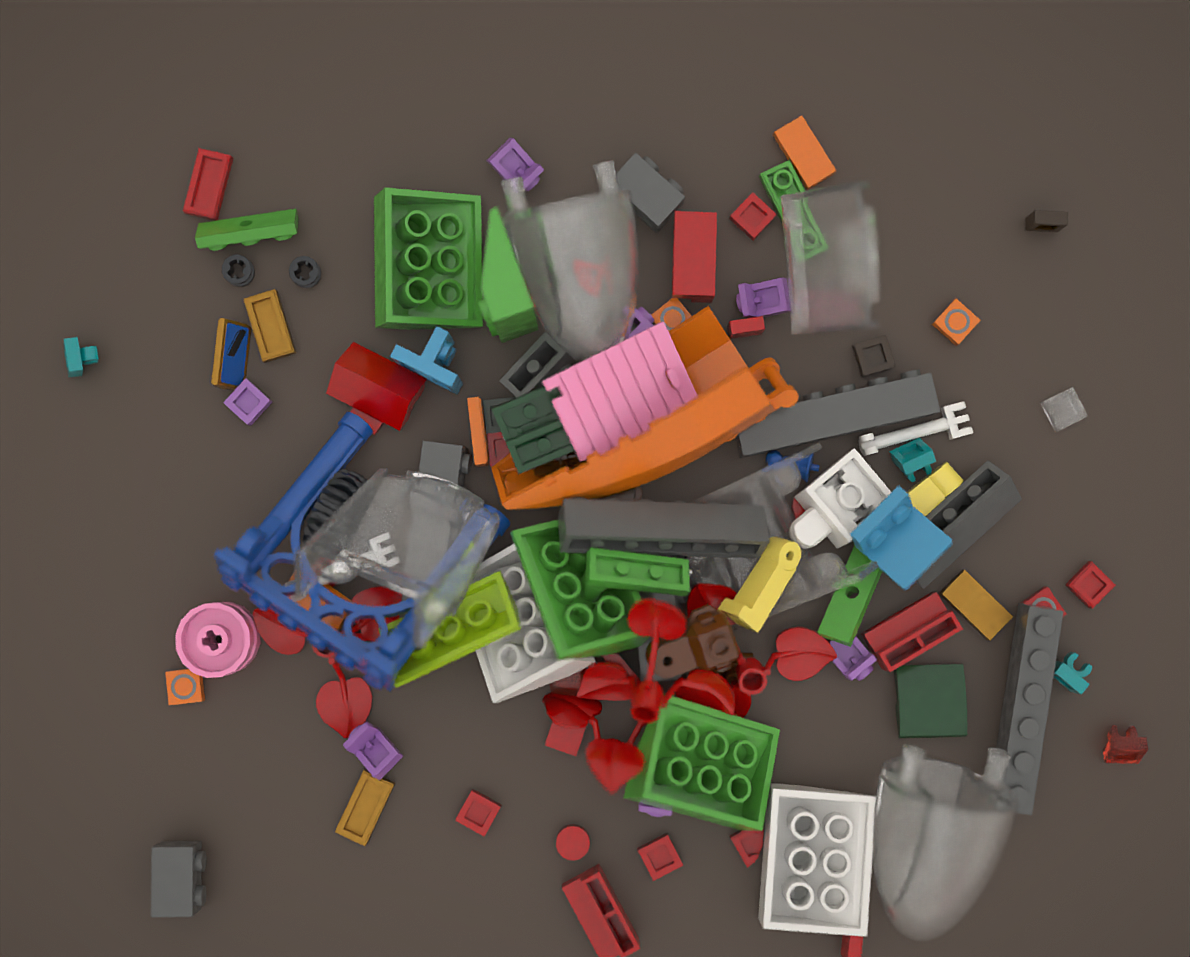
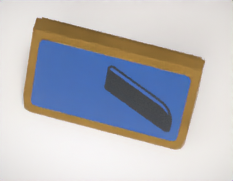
(231, 354)

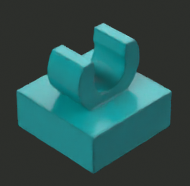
(76, 356)
(913, 457)
(1069, 677)

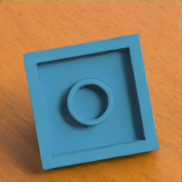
(430, 364)

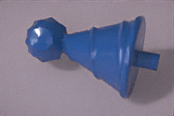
(805, 465)

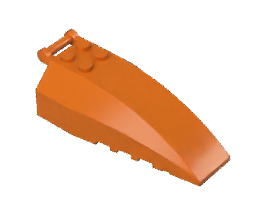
(724, 407)

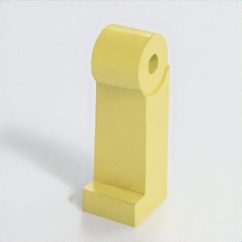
(934, 488)
(763, 585)

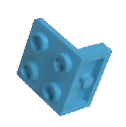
(900, 539)

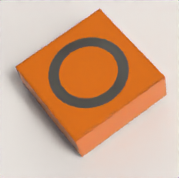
(671, 313)
(956, 322)
(184, 687)

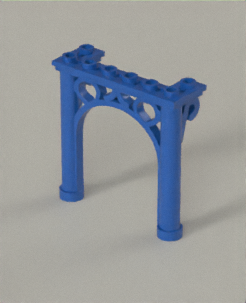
(256, 551)

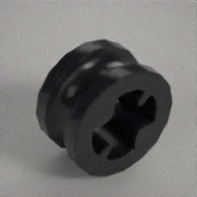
(248, 271)
(315, 274)

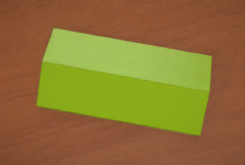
(482, 618)

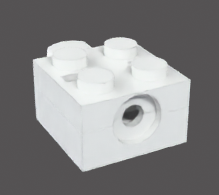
(833, 508)

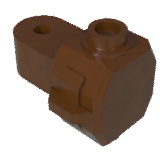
(704, 645)

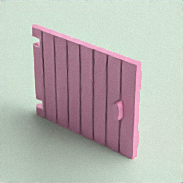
(620, 391)

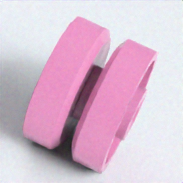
(198, 644)

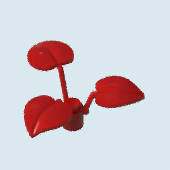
(798, 657)
(612, 683)
(341, 703)
(609, 759)

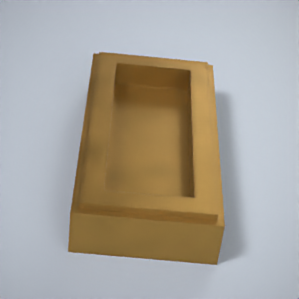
(269, 326)
(976, 605)
(364, 808)

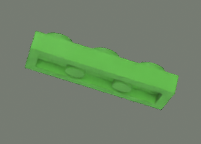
(637, 572)

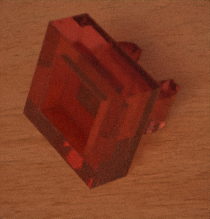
(1125, 749)

